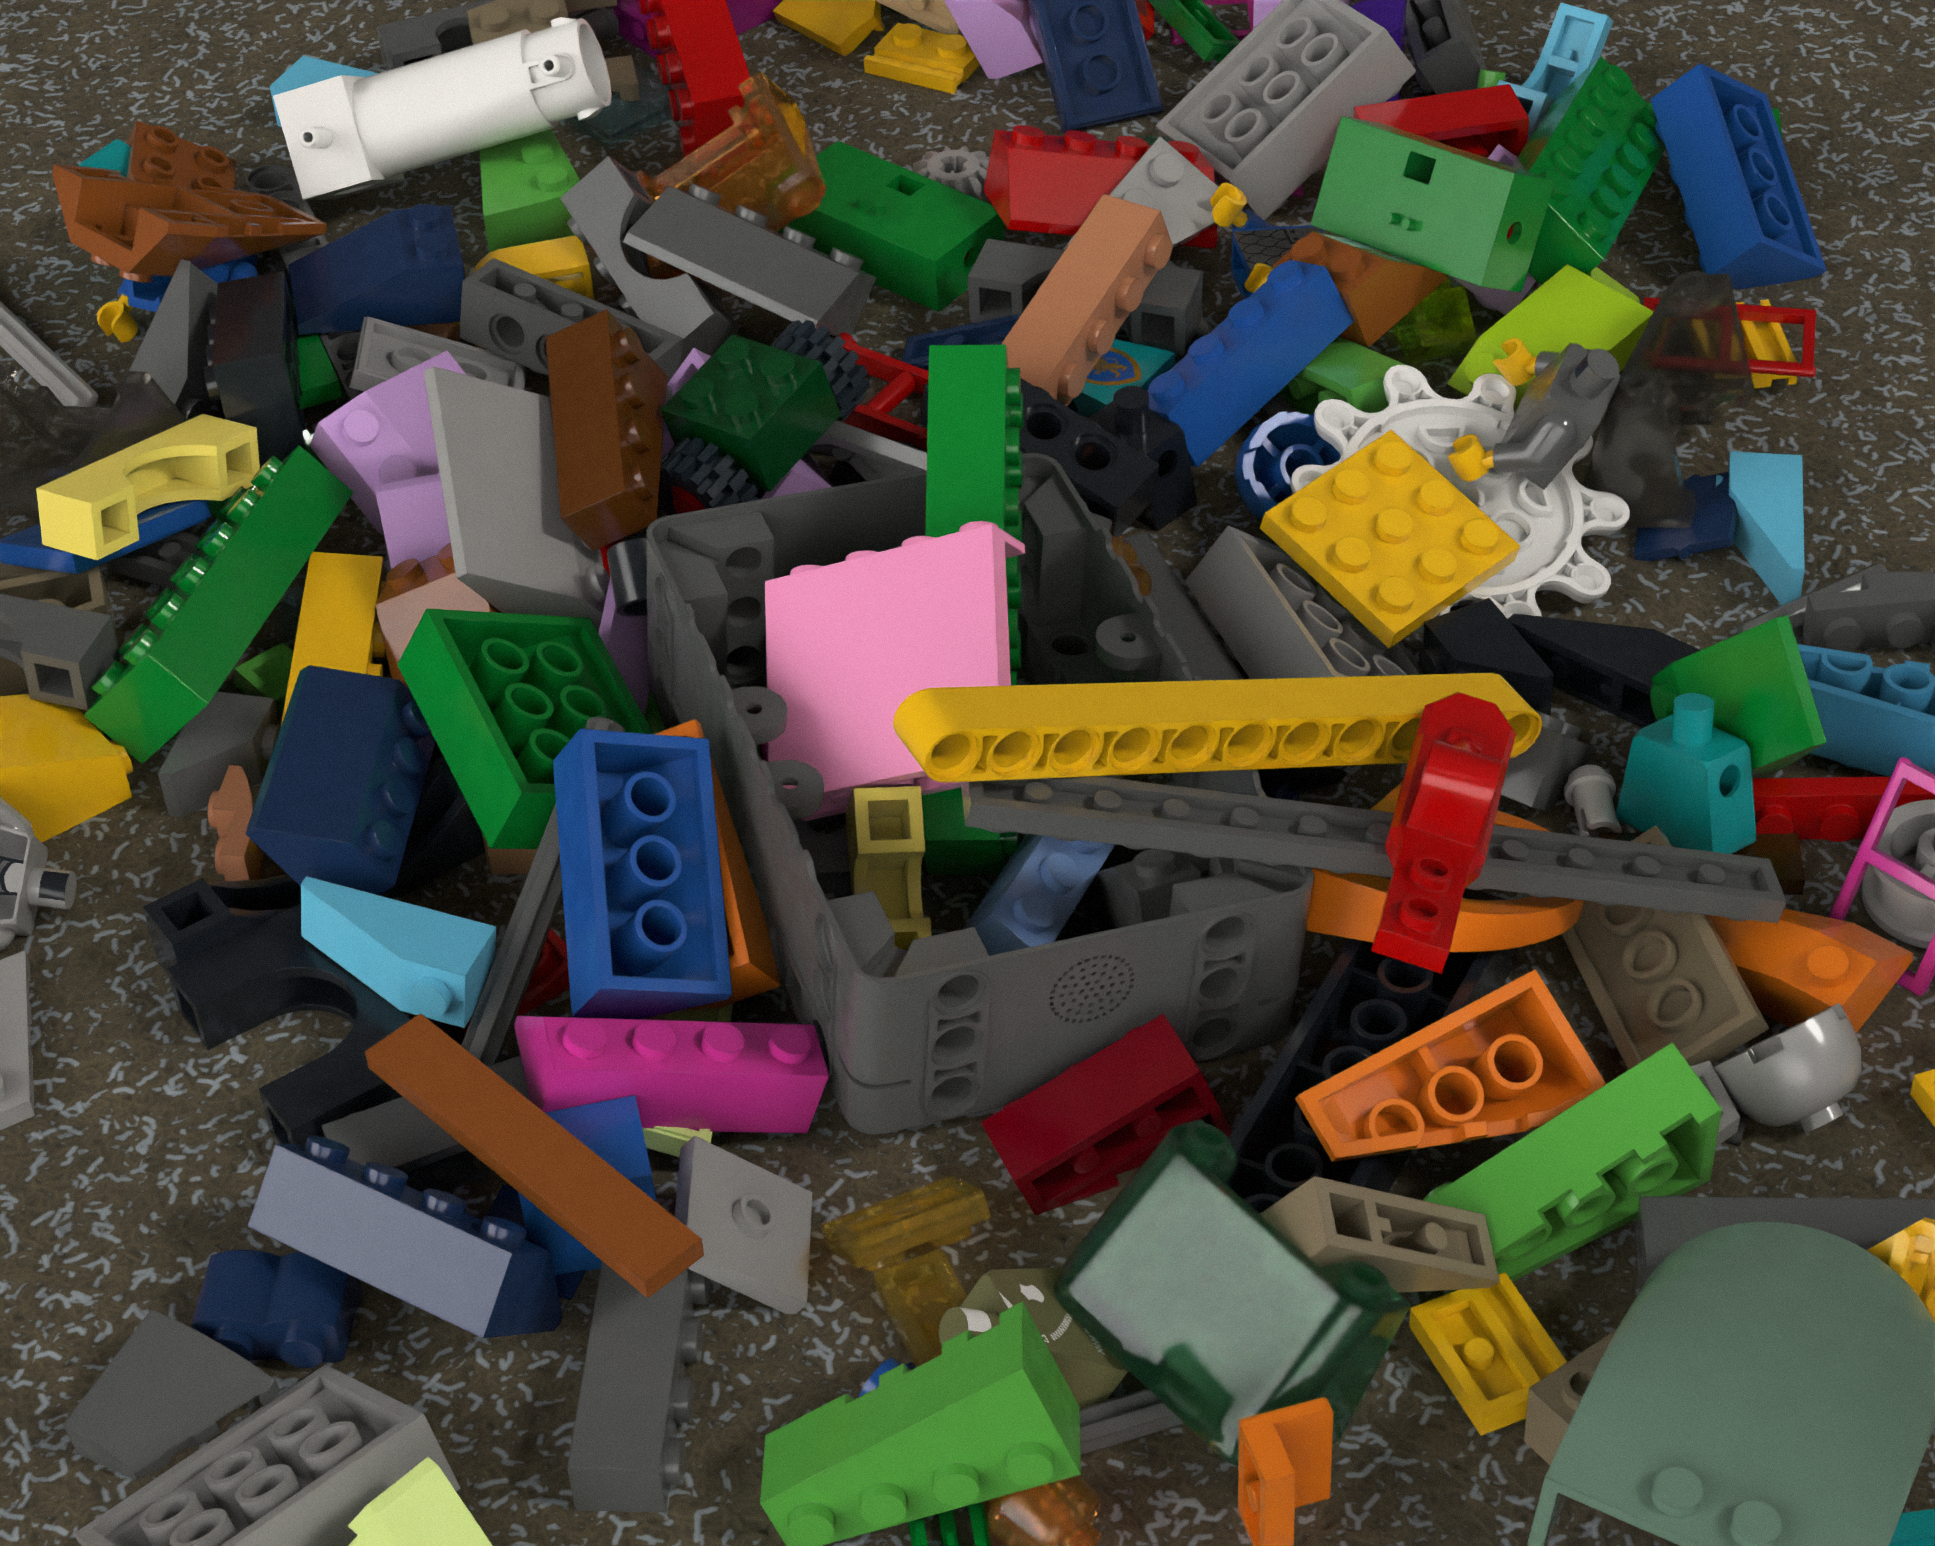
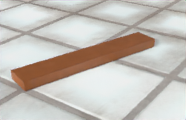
(536, 1155)

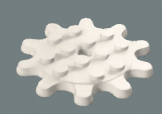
(1541, 521)

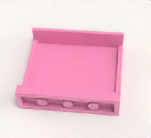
(870, 633)

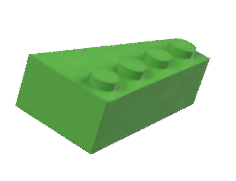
(524, 190)
(1590, 1164)

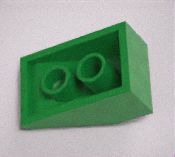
(1756, 693)

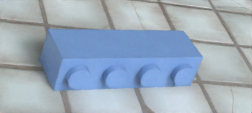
(1036, 892)

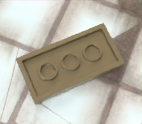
(1662, 979)

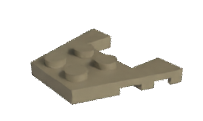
(510, 16)

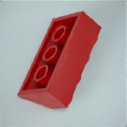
(1057, 180)

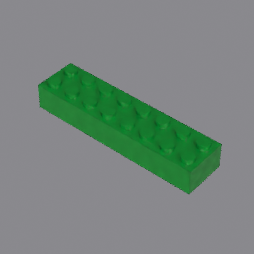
(973, 478)

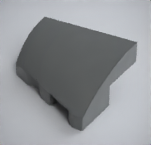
(162, 1397)

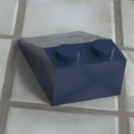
(391, 269)

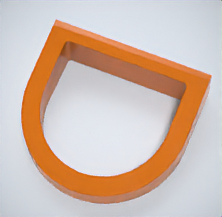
(1354, 901)

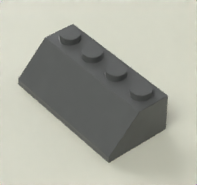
(753, 260)

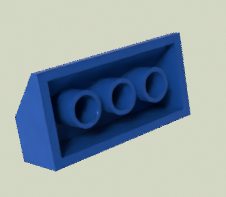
(1735, 180)
(1250, 356)
(640, 874)

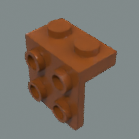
(163, 154)

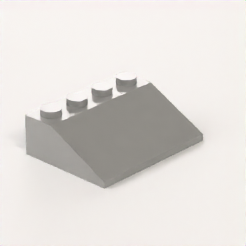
(1280, 94)
(505, 500)
(1282, 619)
(281, 1474)

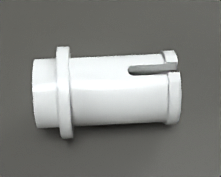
(1591, 795)

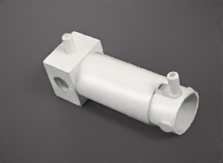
(373, 128)

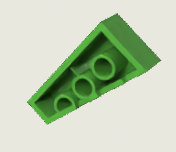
(927, 1439)

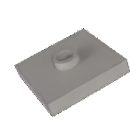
(749, 1225)

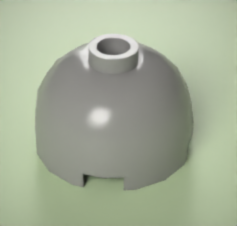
(1796, 1072)

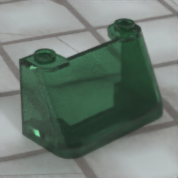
(1219, 1302)

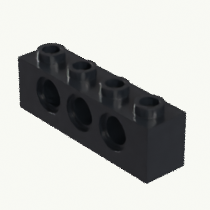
(1105, 471)

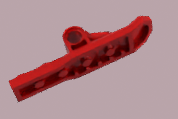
(1442, 825)

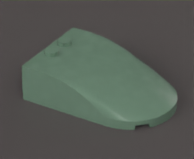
(1756, 1397)

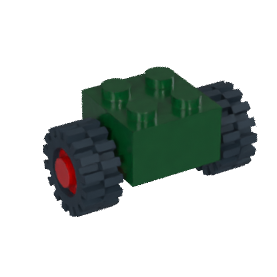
(754, 415)

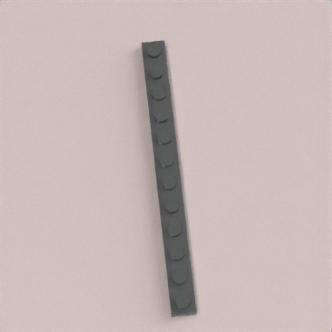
(1355, 838)

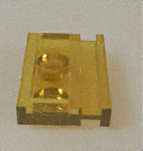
(883, 1231)

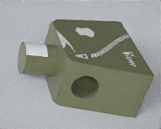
(1082, 1359)

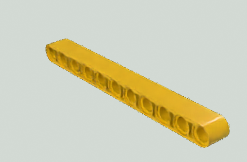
(1183, 725)

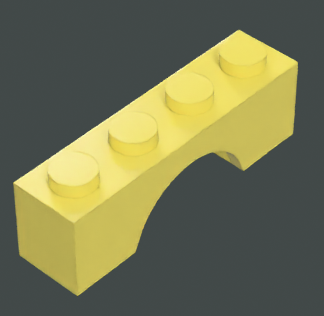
(98, 505)

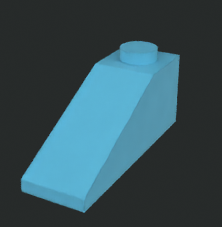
(1770, 517)
(401, 950)

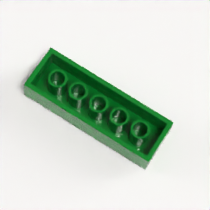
(1600, 153)
(218, 603)

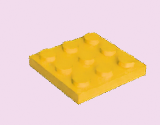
(1389, 538)

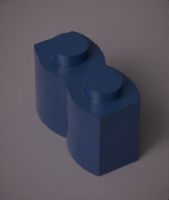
(277, 1307)

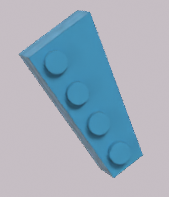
(1872, 711)

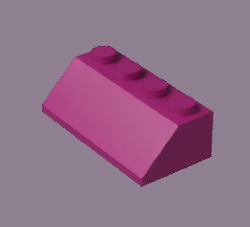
(678, 1070)

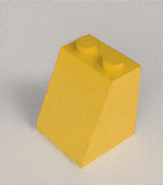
(57, 765)

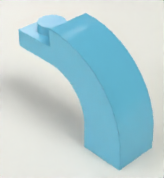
(1570, 48)

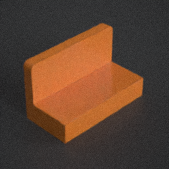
(1283, 1467)

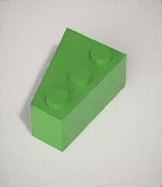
(1341, 373)

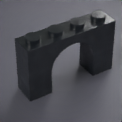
(278, 973)

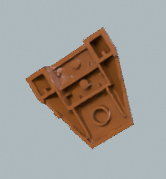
(157, 224)

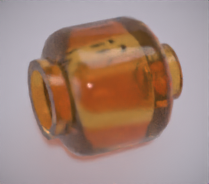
(1047, 1515)

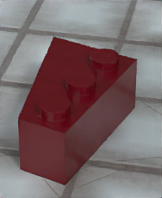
(1101, 1117)

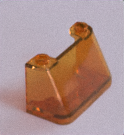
(756, 163)

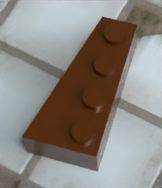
(605, 428)

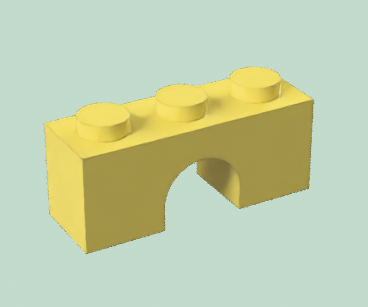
(887, 855)

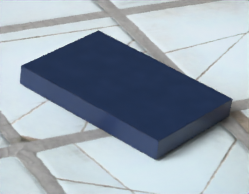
(1095, 61)

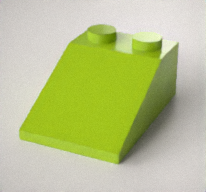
(1559, 312)

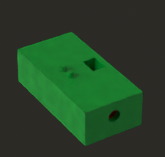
(1432, 204)
(901, 224)

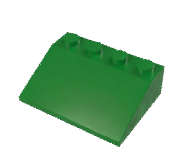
(505, 703)

